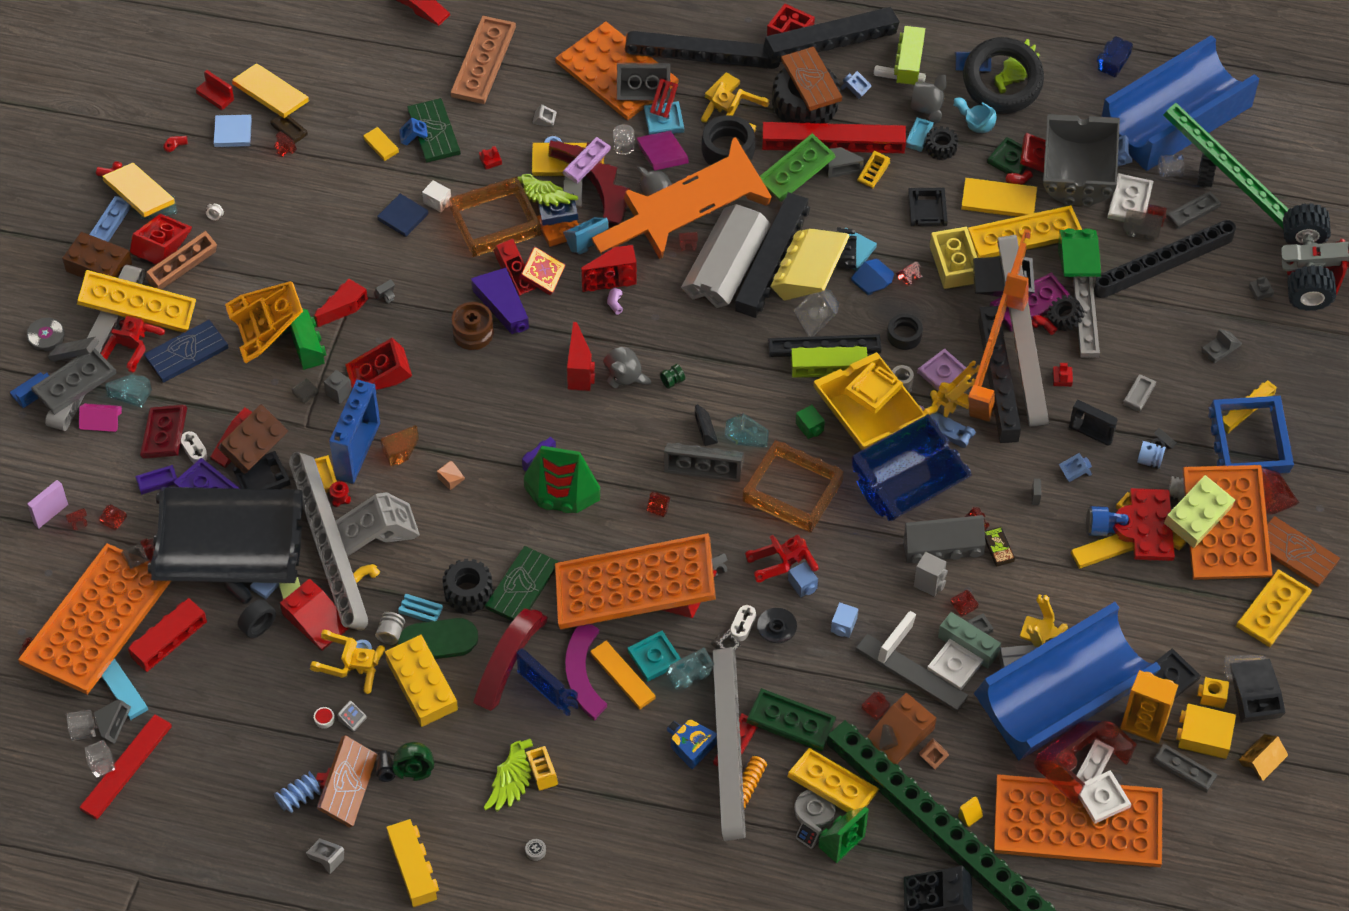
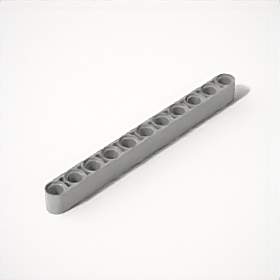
(102, 331)
(1024, 343)
(328, 542)
(729, 744)

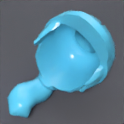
(979, 118)

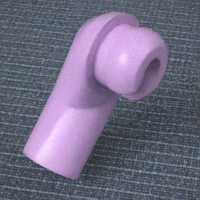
(612, 301)

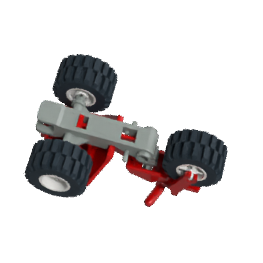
(1314, 267)

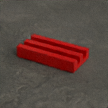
(657, 97)

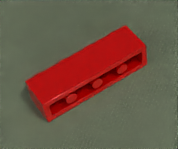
(167, 634)

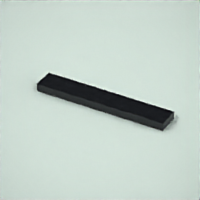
(783, 346)

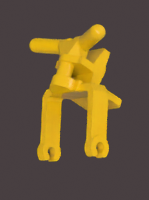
(729, 102)
(953, 393)
(1043, 630)
(353, 658)

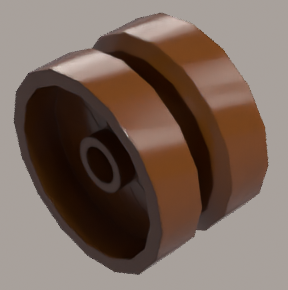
(472, 326)

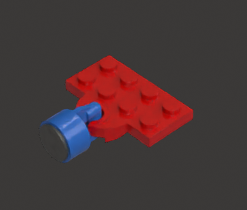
(1138, 523)

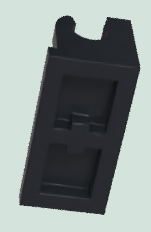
(848, 255)

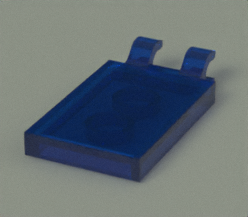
(545, 682)

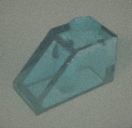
(130, 389)
(746, 431)

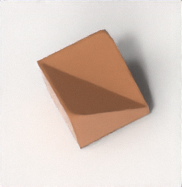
(450, 475)
(934, 753)

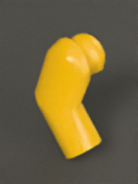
(365, 570)

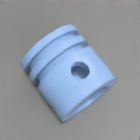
(1151, 454)

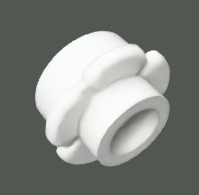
(214, 211)

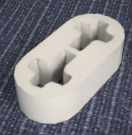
(197, 446)
(747, 625)

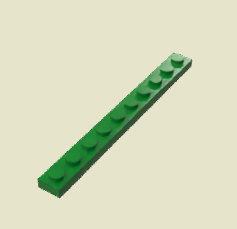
(1226, 163)

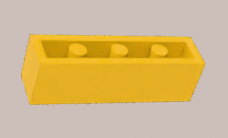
(412, 863)

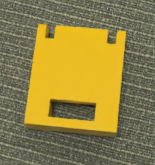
(876, 385)

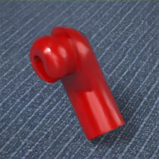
(1045, 322)

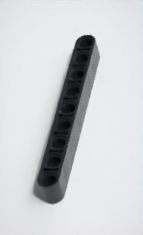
(697, 49)
(1164, 259)

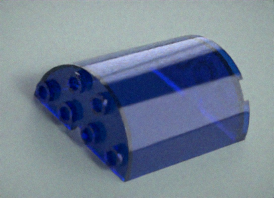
(908, 468)

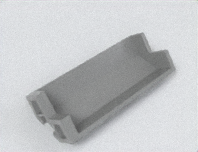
(726, 255)

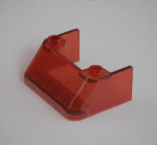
(1059, 760)

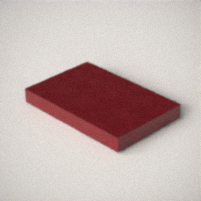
(163, 431)

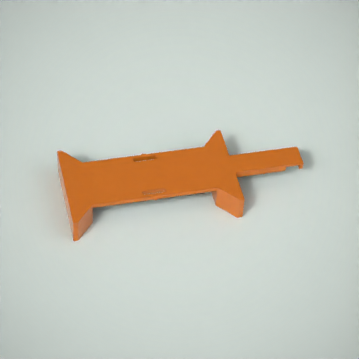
(681, 203)
(1014, 296)

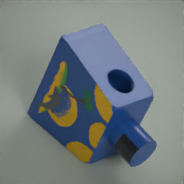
(691, 741)

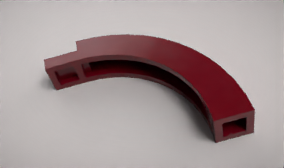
(505, 656)

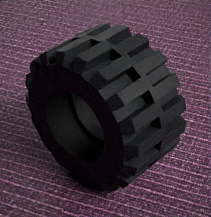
(467, 572)

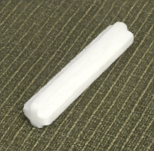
(889, 73)

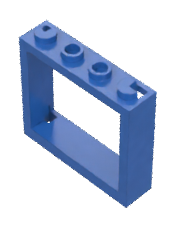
(1279, 425)
(355, 434)

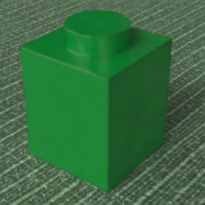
(810, 422)

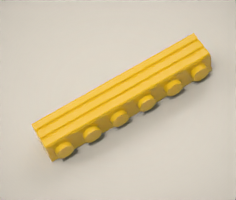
(1235, 417)

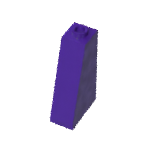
(501, 298)

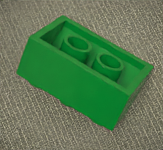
(307, 341)

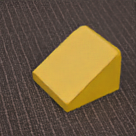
(970, 812)

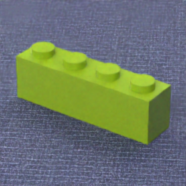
(909, 55)
(823, 361)

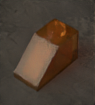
(400, 445)

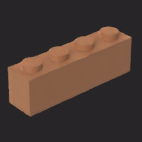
(181, 261)

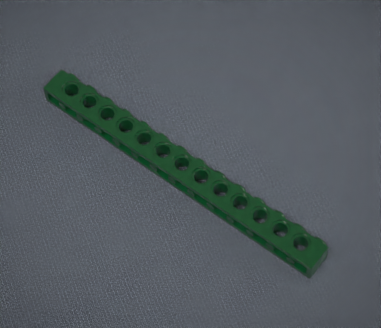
(926, 822)

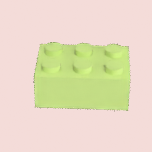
(1199, 511)

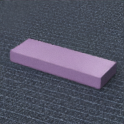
(586, 160)

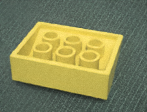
(808, 263)

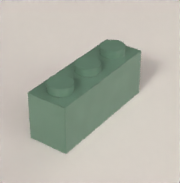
(970, 638)

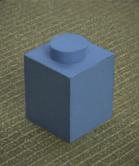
(803, 579)

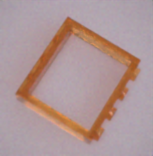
(488, 193)
(785, 511)

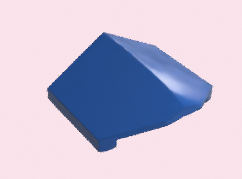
(872, 276)

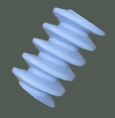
(298, 792)

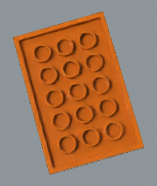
(595, 62)
(1240, 540)

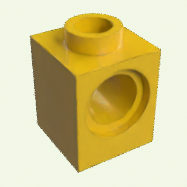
(1219, 687)

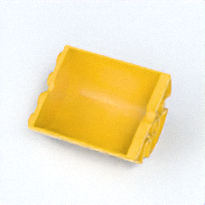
(857, 420)

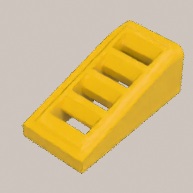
(880, 158)
(545, 779)

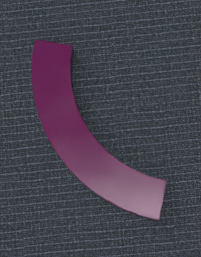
(576, 670)

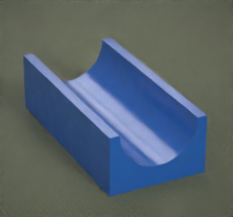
(1192, 81)
(1062, 682)

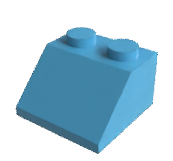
(580, 236)

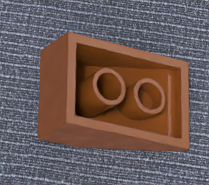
(910, 724)

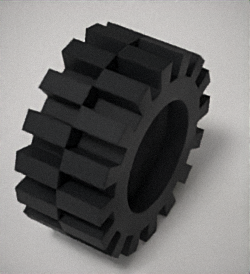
(941, 150)
(1206, 172)
(1062, 305)

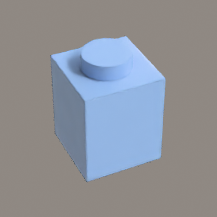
(844, 620)

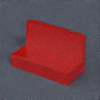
(215, 91)

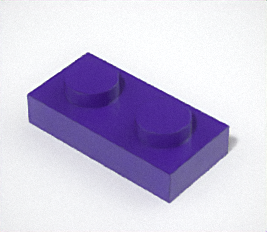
(529, 456)

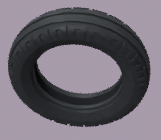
(1007, 47)

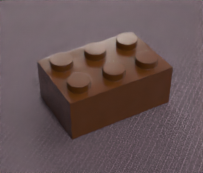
(96, 256)
(252, 439)

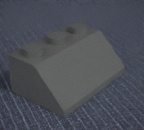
(641, 80)

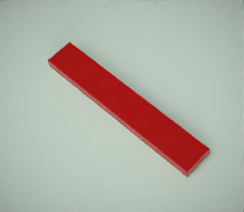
(125, 767)

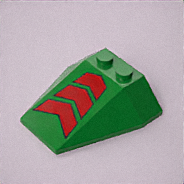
(561, 480)

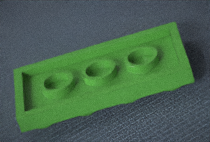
(797, 167)

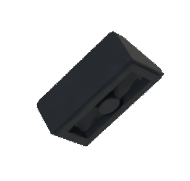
(705, 426)

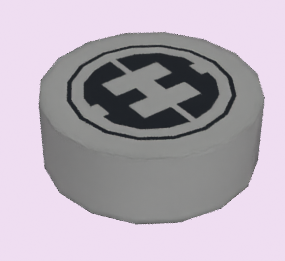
(535, 849)

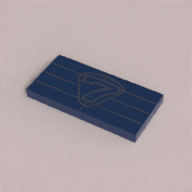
(186, 351)

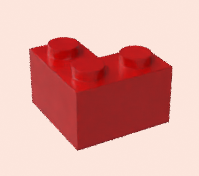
(789, 19)

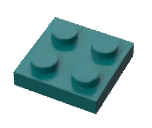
(653, 655)

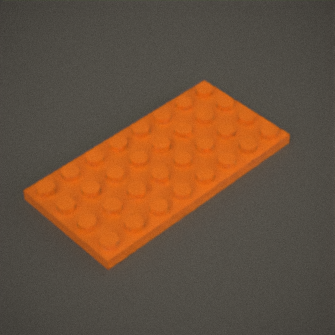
(634, 581)
(93, 621)
(1042, 822)

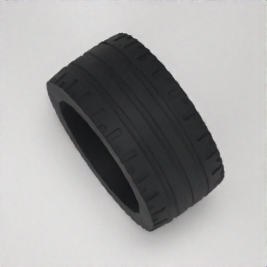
(726, 126)

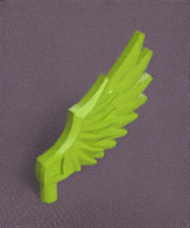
(1012, 72)
(544, 191)
(511, 776)

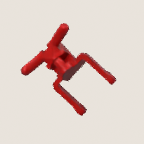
(129, 336)
(790, 552)

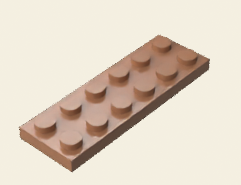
(483, 60)

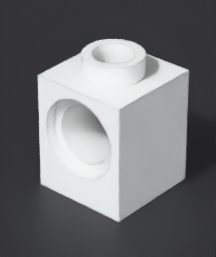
(436, 196)

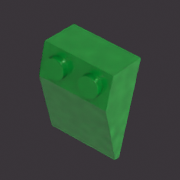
(1079, 253)
(844, 834)

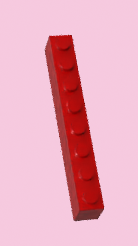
(847, 136)

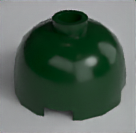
(413, 761)

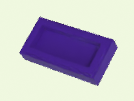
(156, 479)

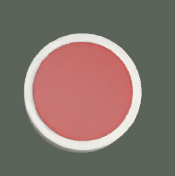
(324, 717)

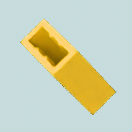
(1206, 731)

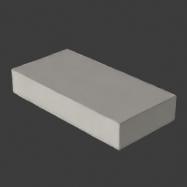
(1139, 393)

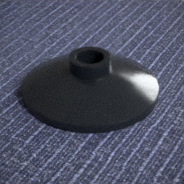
(777, 618)

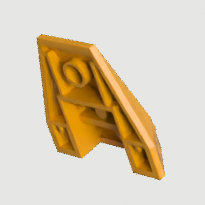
(263, 316)

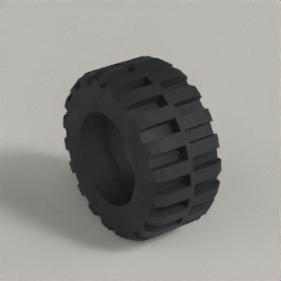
(793, 108)

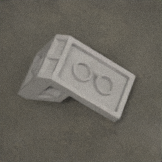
(377, 517)

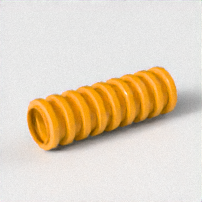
(751, 776)

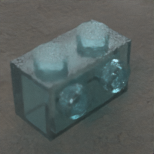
(690, 668)

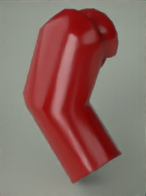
(172, 142)
(103, 171)
(1018, 178)

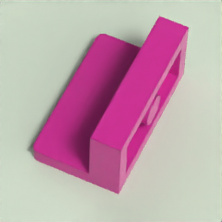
(99, 417)

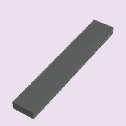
(914, 674)

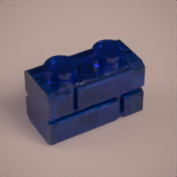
(1115, 56)

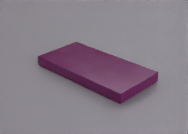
(662, 150)
(1046, 290)

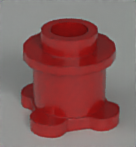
(339, 493)

